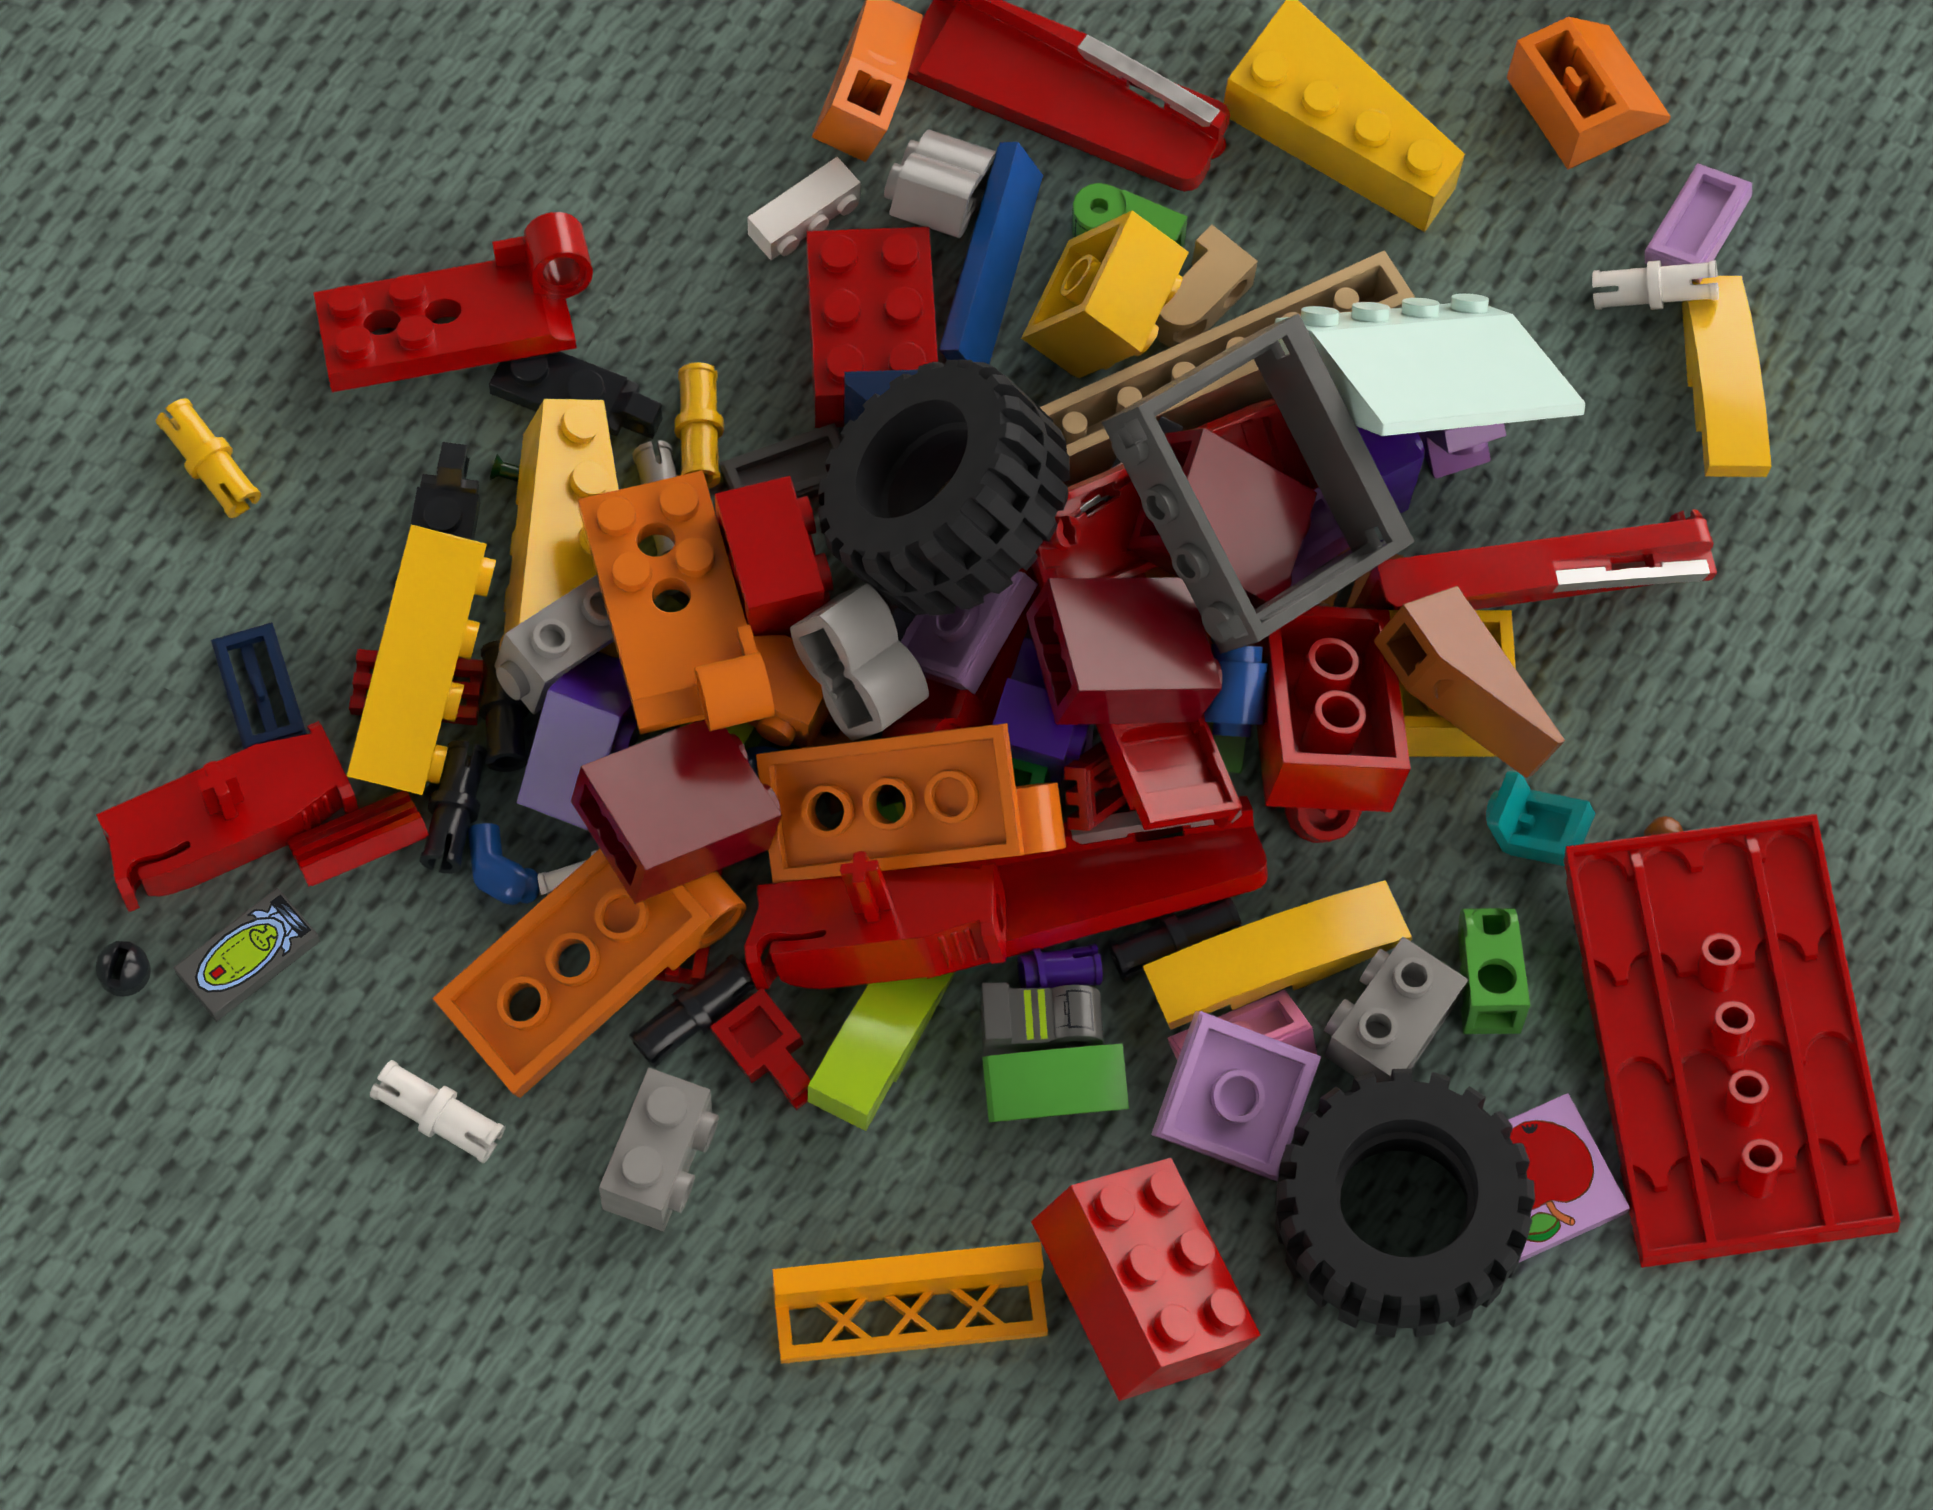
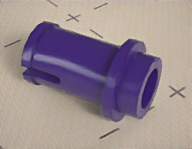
(1060, 967)

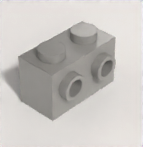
(1396, 1014)
(656, 1149)

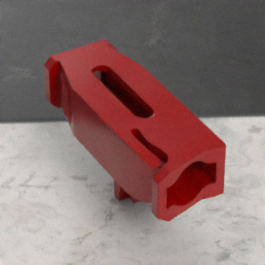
(224, 814)
(877, 925)

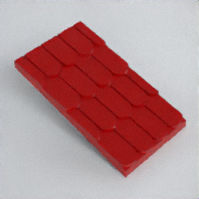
(1729, 1040)

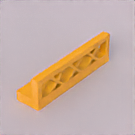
(909, 1277)

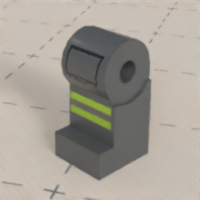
(1039, 1018)

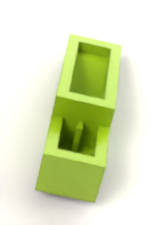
(874, 1047)

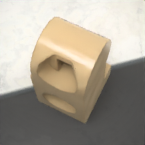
(1212, 285)

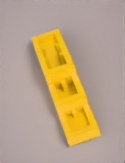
(1726, 382)
(1277, 953)

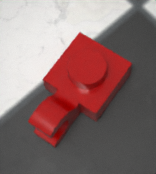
(762, 1042)

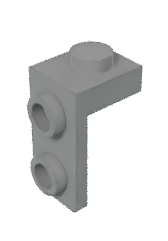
(553, 643)

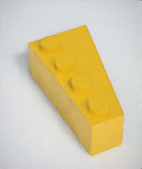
(1341, 117)
(561, 460)
(418, 659)

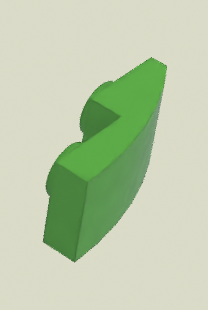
(1055, 1082)

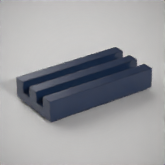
(244, 641)

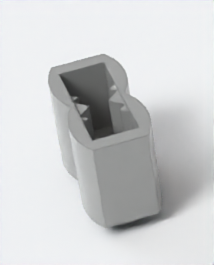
(939, 182)
(859, 662)

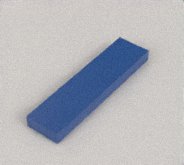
(992, 256)

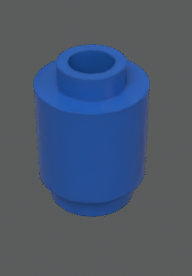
(1242, 692)

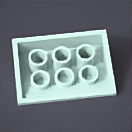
(1436, 365)

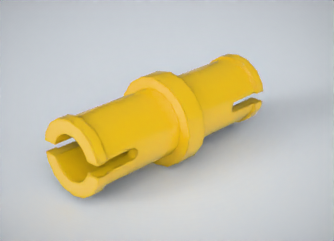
(699, 422)
(208, 458)

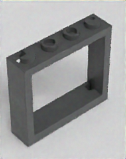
(1330, 450)

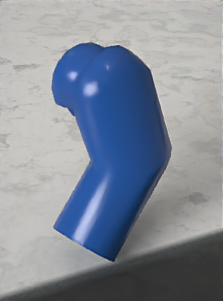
(497, 874)

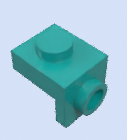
(1536, 822)

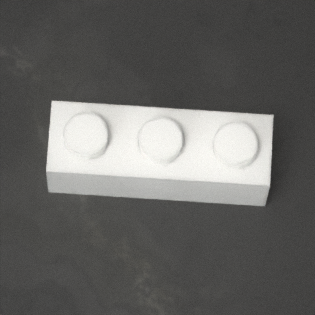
(804, 208)

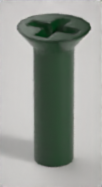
(504, 470)

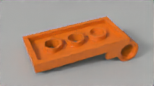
(687, 660)
(955, 795)
(626, 950)

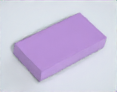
(1699, 218)

